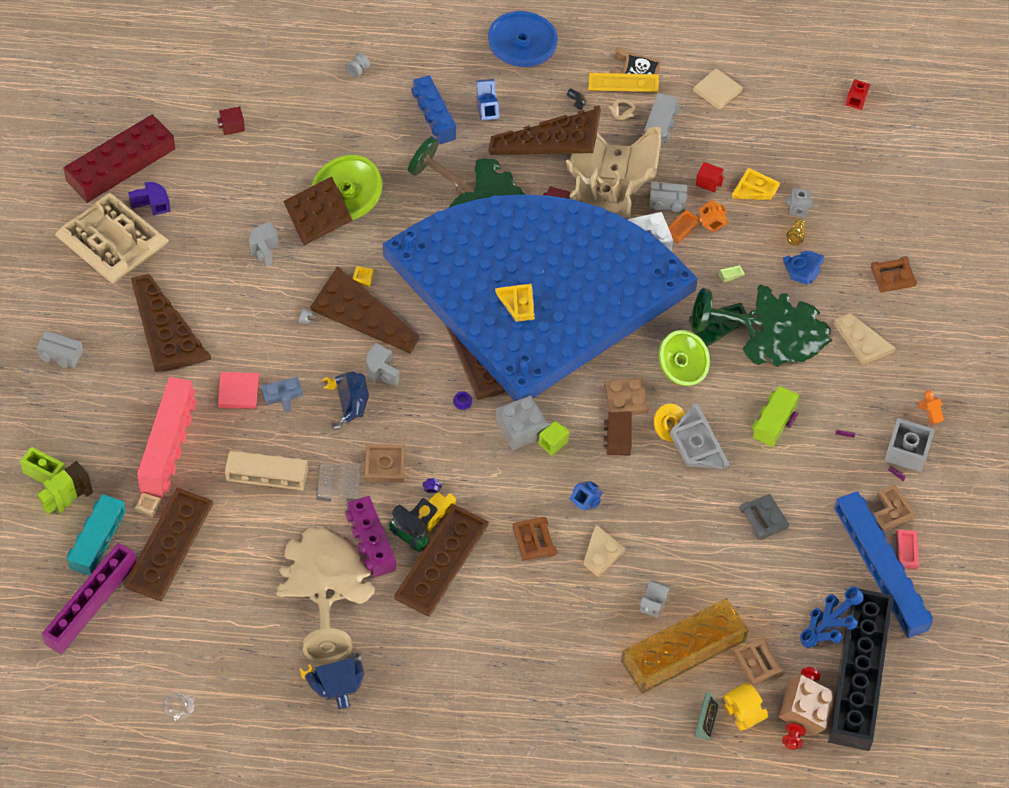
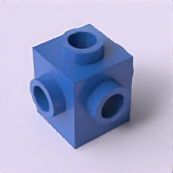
(586, 495)

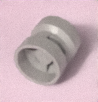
(358, 65)

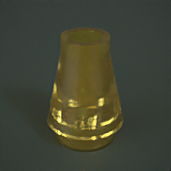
(796, 233)

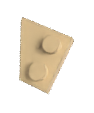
(602, 551)

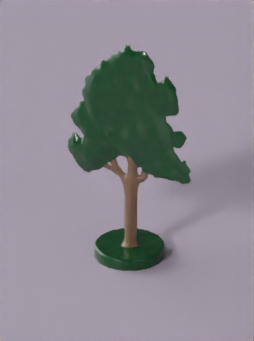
(487, 179)

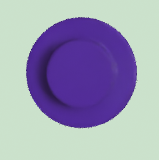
(462, 400)
(432, 485)

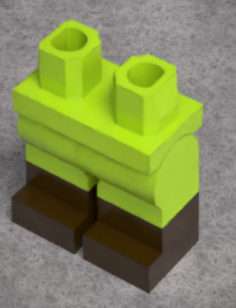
(65, 488)

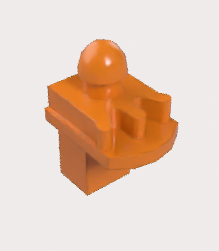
(933, 407)

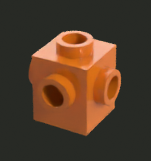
(713, 216)

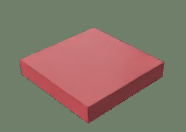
(238, 390)

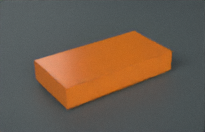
(683, 225)

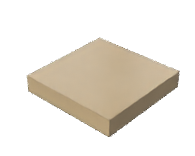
(717, 89)

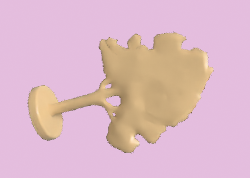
(322, 564)

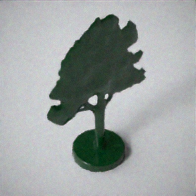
(785, 332)

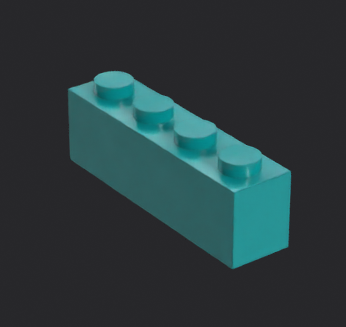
(96, 535)

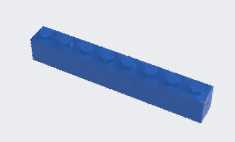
(883, 564)

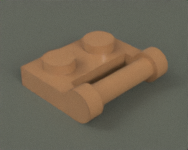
(754, 666)

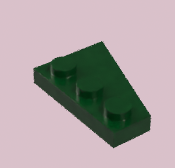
(720, 327)

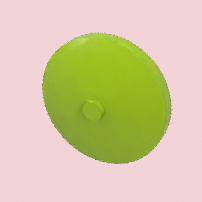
(356, 180)

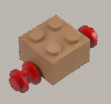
(805, 707)

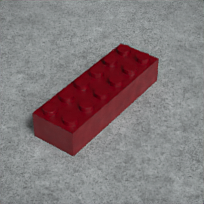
(119, 158)

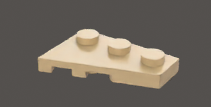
(862, 340)

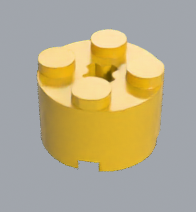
(745, 706)

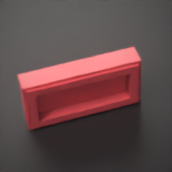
(907, 548)

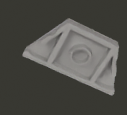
(697, 442)

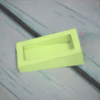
(731, 273)

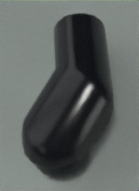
(578, 97)

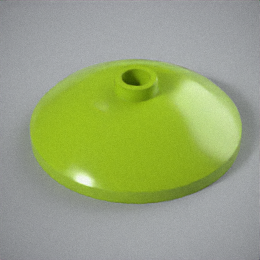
(692, 357)

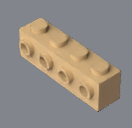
(266, 470)

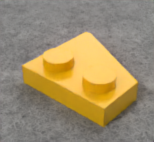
(755, 186)
(518, 301)

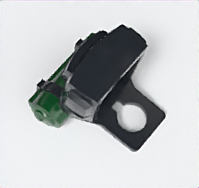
(410, 527)

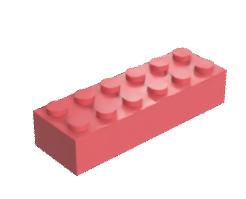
(167, 437)

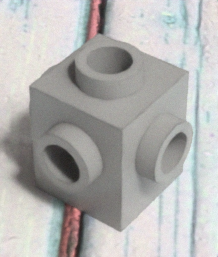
(799, 202)

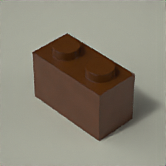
(618, 433)

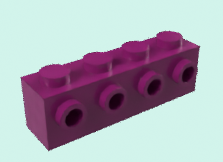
(371, 536)

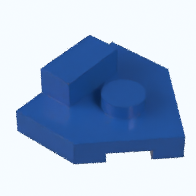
(804, 267)

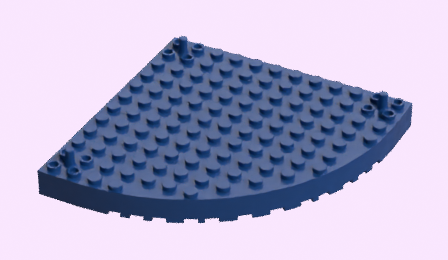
(587, 270)

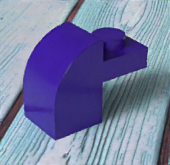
(152, 195)

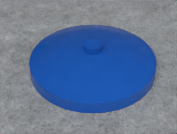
(522, 38)

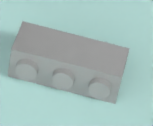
(663, 115)

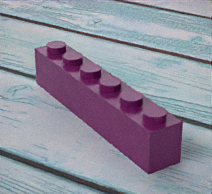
(89, 598)

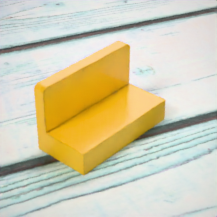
(443, 504)

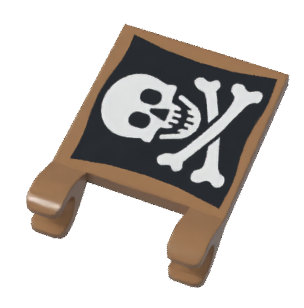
(635, 63)

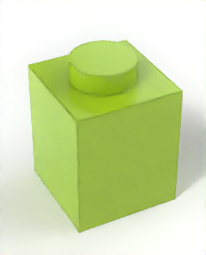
(554, 438)

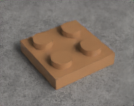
(626, 396)
(384, 463)

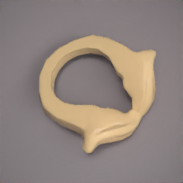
(627, 114)

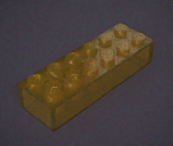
(684, 645)

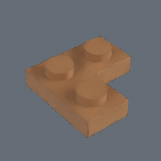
(896, 510)

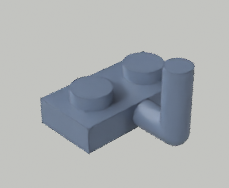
(282, 392)

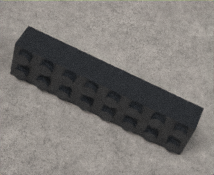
(861, 672)

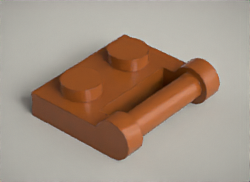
(893, 279)
(528, 540)

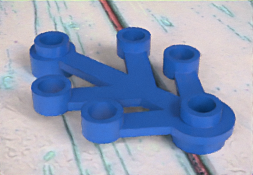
(815, 634)

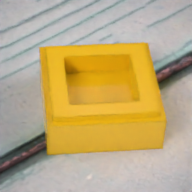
(363, 275)

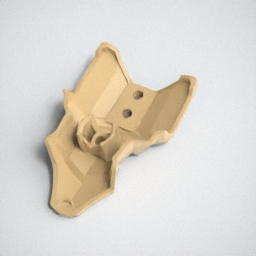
(612, 189)

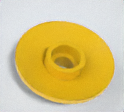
(670, 413)

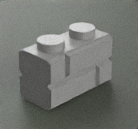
(668, 196)
(59, 349)

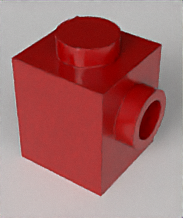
(858, 94)
(710, 177)

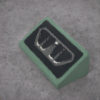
(707, 717)

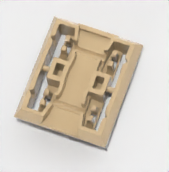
(111, 240)

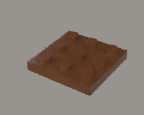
(318, 210)

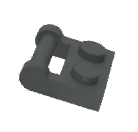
(768, 513)

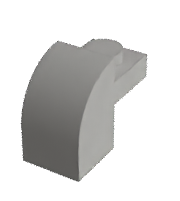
(261, 240)
(378, 365)
(654, 599)

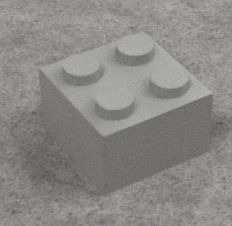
(520, 422)
(909, 445)

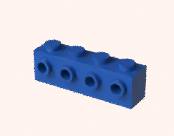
(434, 109)

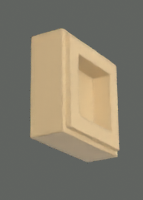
(147, 504)

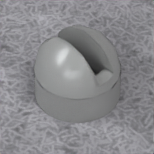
(304, 315)

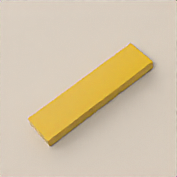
(623, 82)

